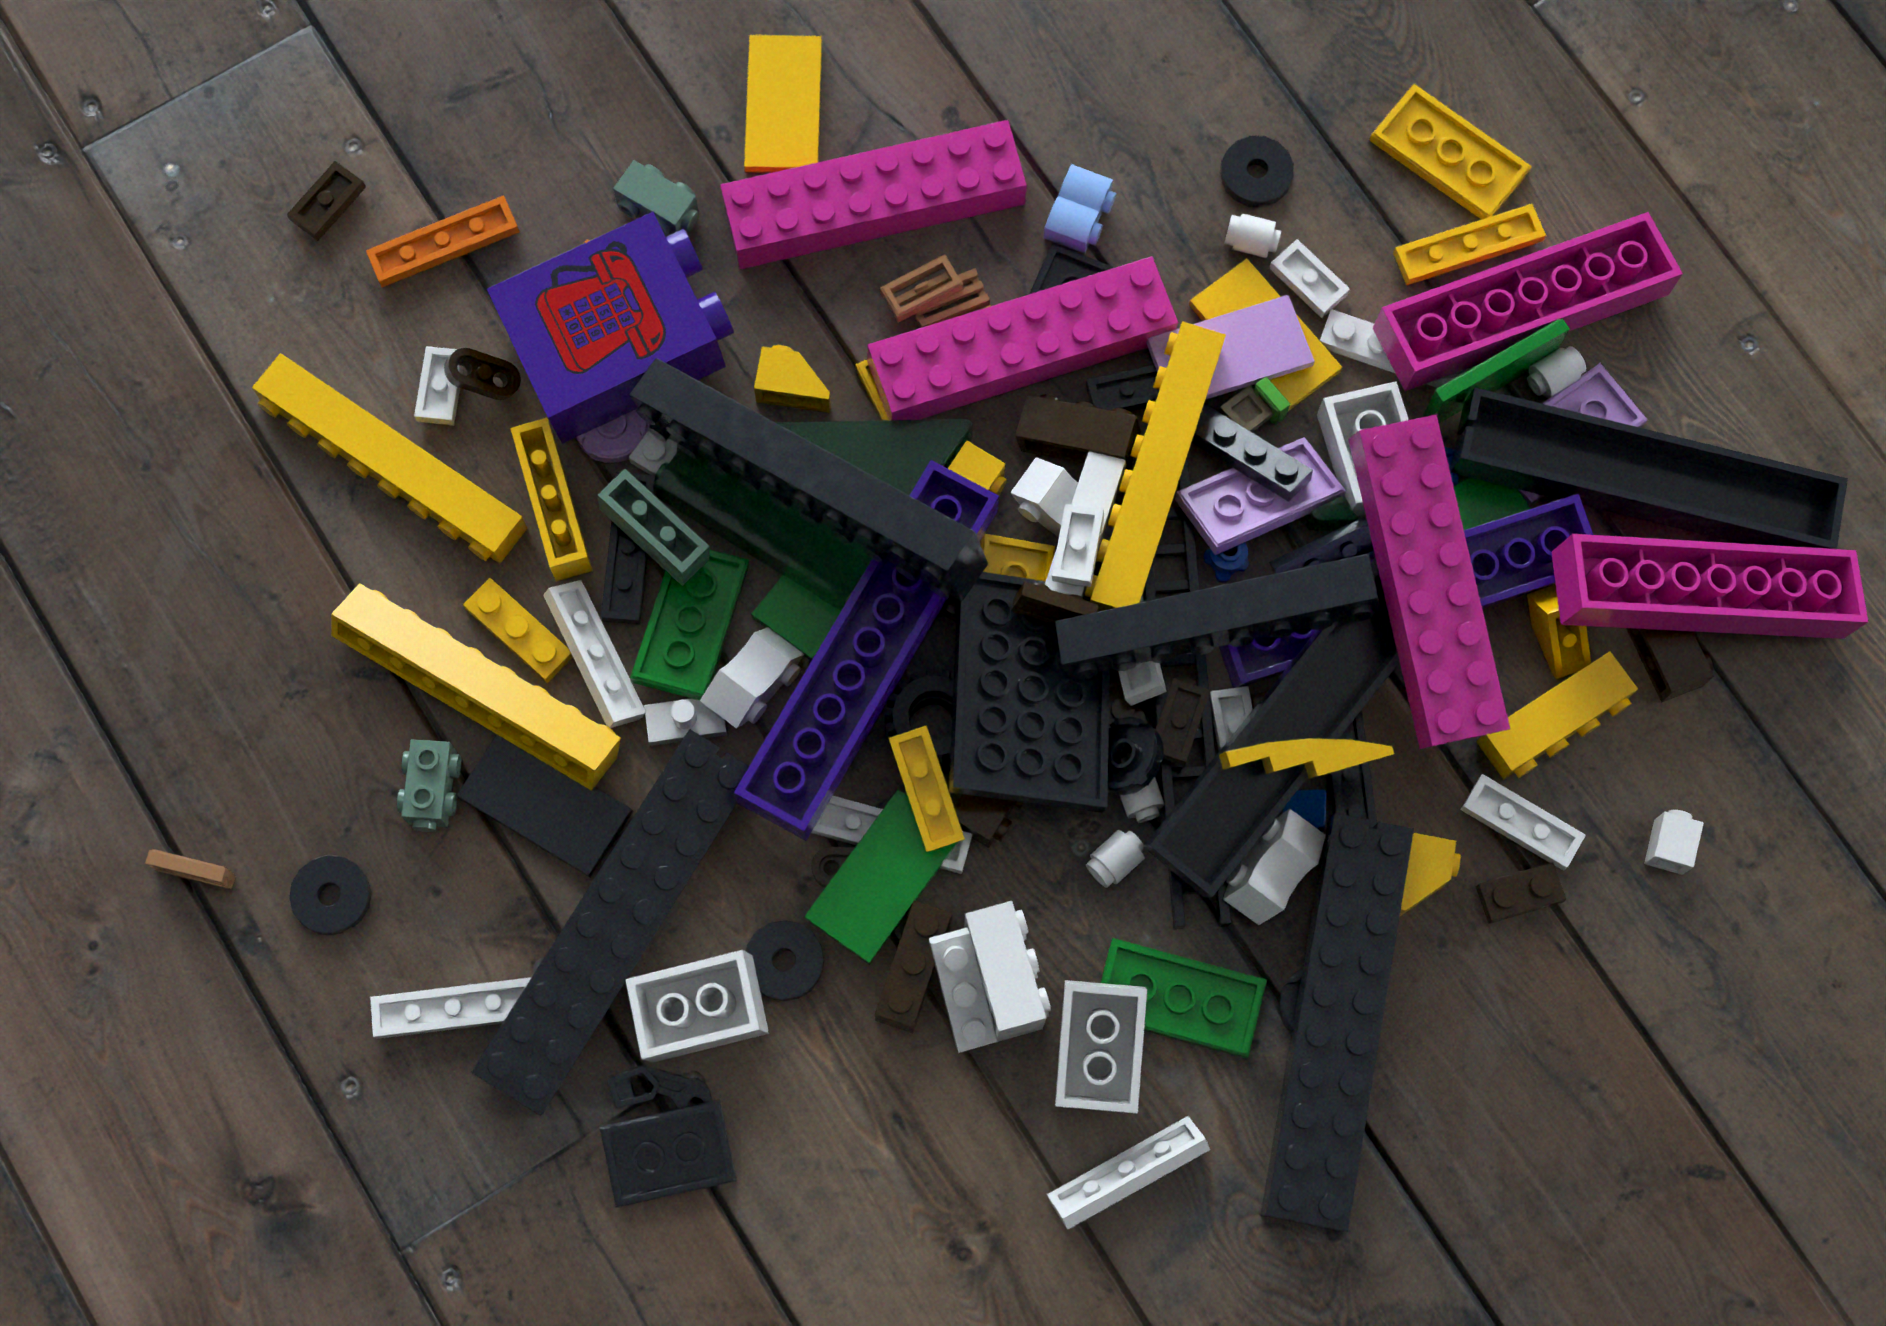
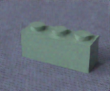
(653, 527)

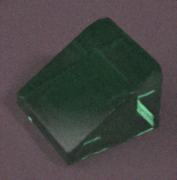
(1331, 515)

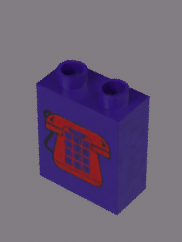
(603, 316)

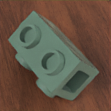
(647, 191)
(429, 784)

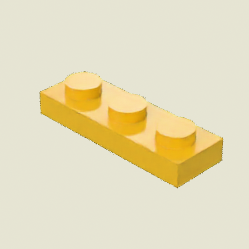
(518, 630)
(926, 788)

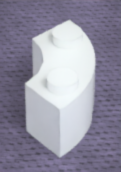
(1044, 493)
(752, 678)
(1274, 867)

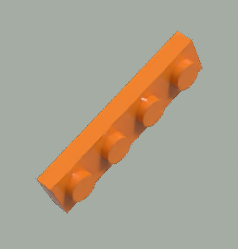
(442, 241)

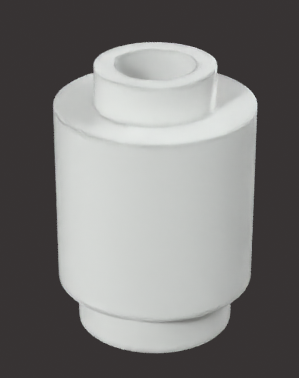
(1252, 235)
(1556, 372)
(1143, 804)
(1116, 858)

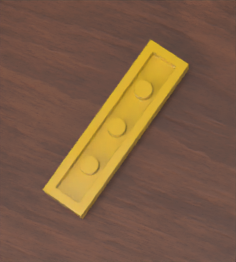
(1469, 244)

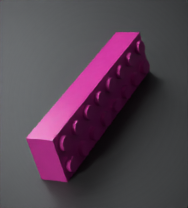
(874, 194)
(1500, 306)
(1020, 341)
(1428, 581)
(1708, 586)

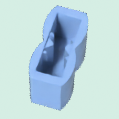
(1079, 208)

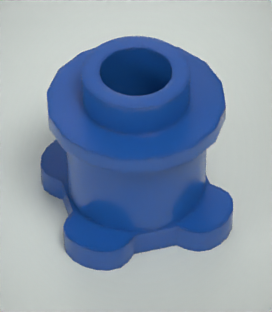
(1226, 566)

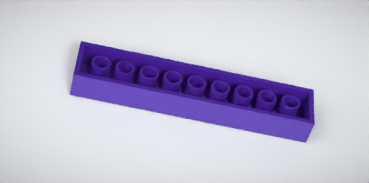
(1507, 560)
(854, 673)

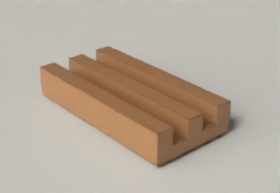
(927, 300)
(964, 308)
(190, 869)

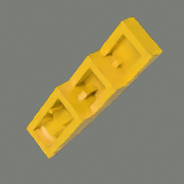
(1318, 755)

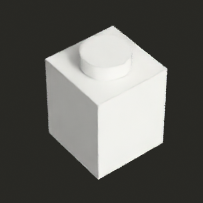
(1674, 841)

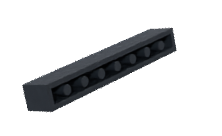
(1218, 617)

